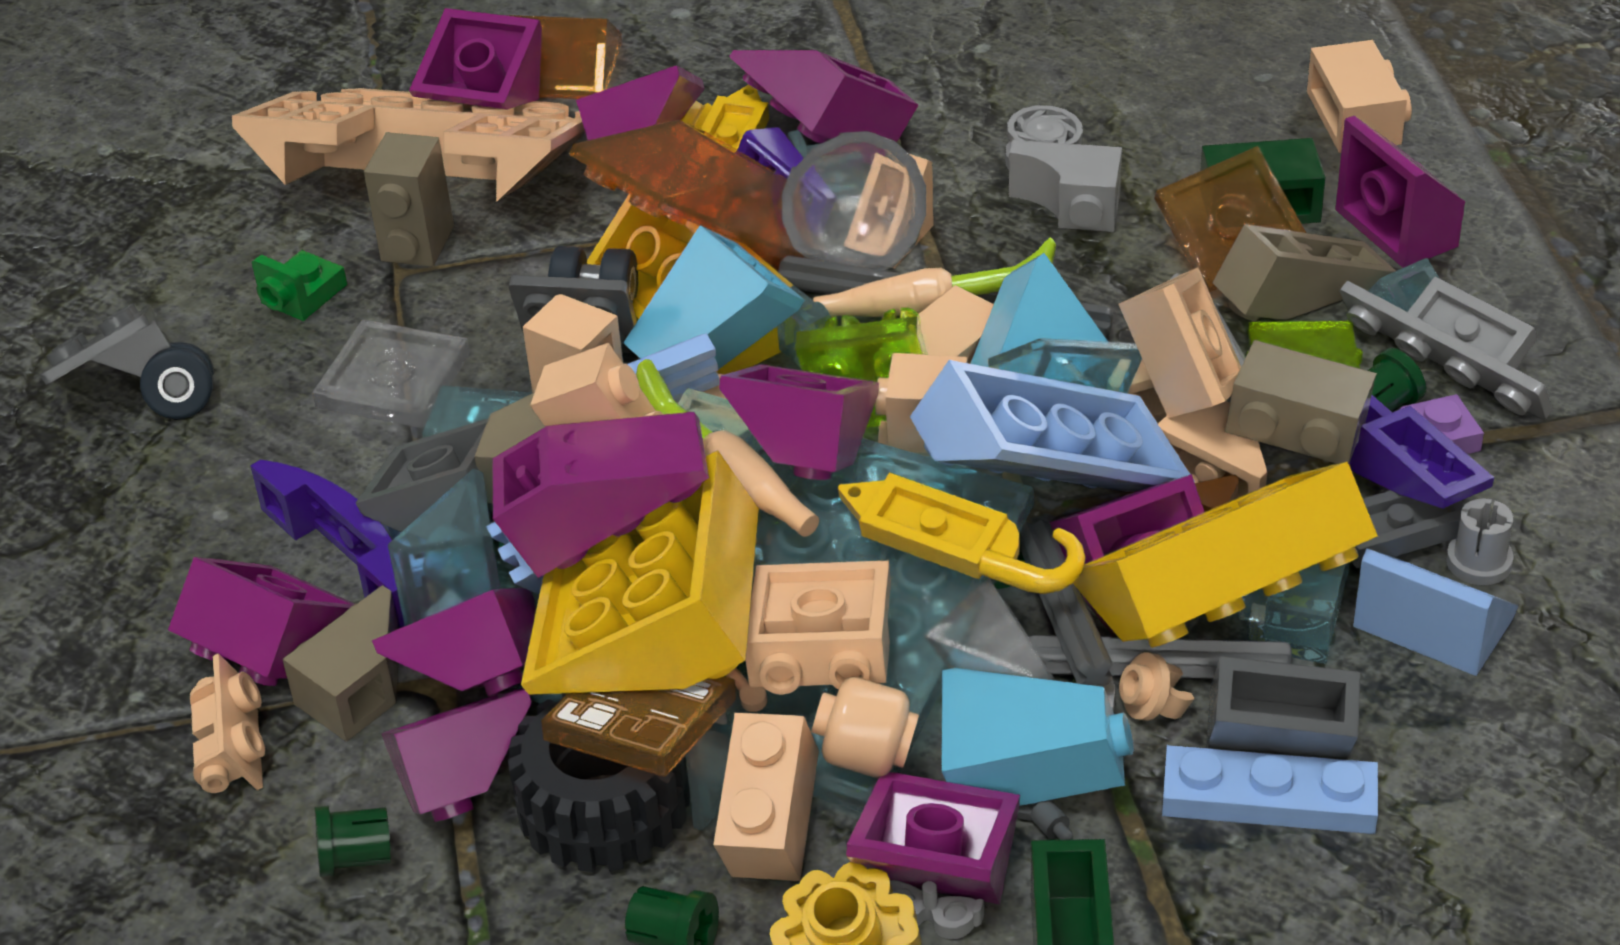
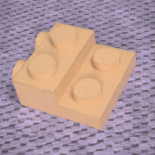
(818, 624)

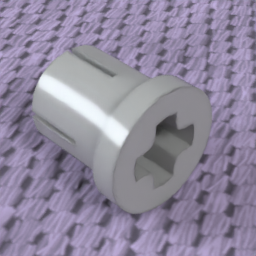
(1492, 539)

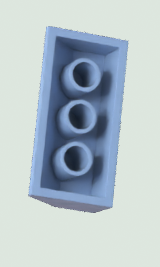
(1044, 429)

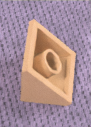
(1183, 344)

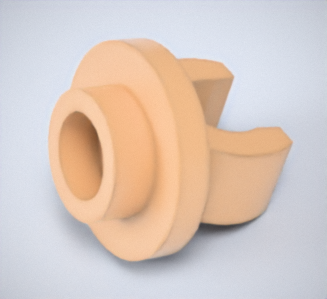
(1149, 690)

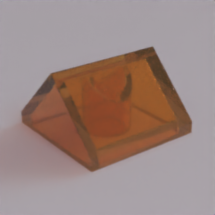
(576, 55)

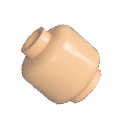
(865, 727)

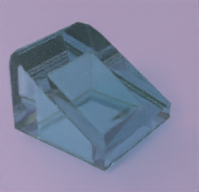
(1405, 285)
(706, 775)

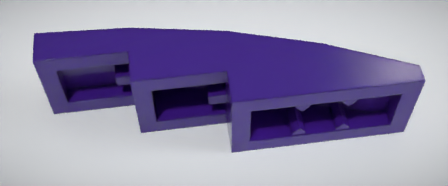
(1415, 458)

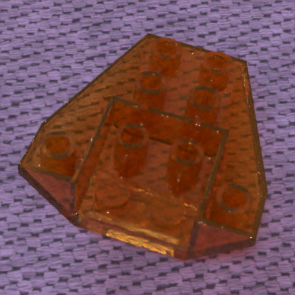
(693, 178)

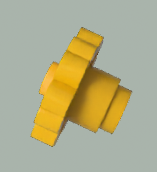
(846, 910)

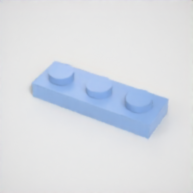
(1271, 789)

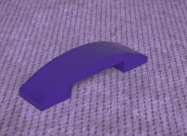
(308, 502)

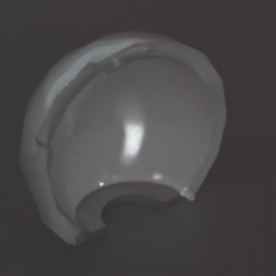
(855, 202)

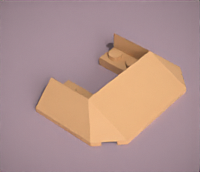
(346, 127)

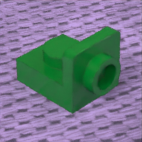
(299, 284)

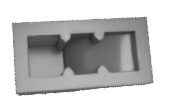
(1070, 180)

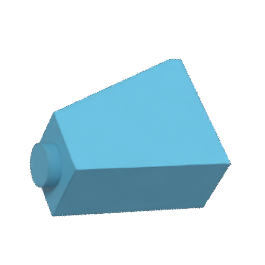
(714, 292)
(1032, 306)
(1030, 735)

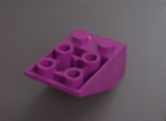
(826, 93)
(592, 482)

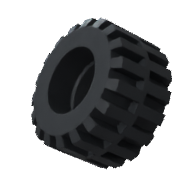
(591, 819)

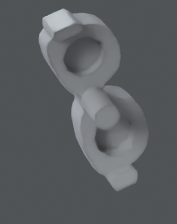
(951, 915)

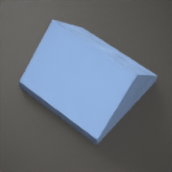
(1429, 612)

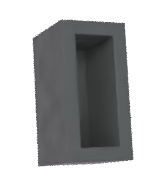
(1283, 709)

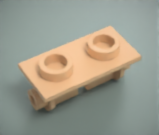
(227, 729)

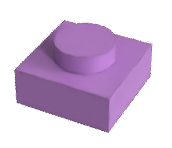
(1452, 420)

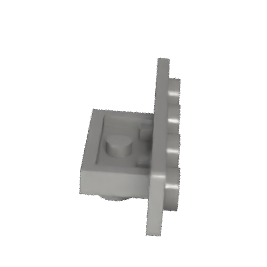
(1461, 334)

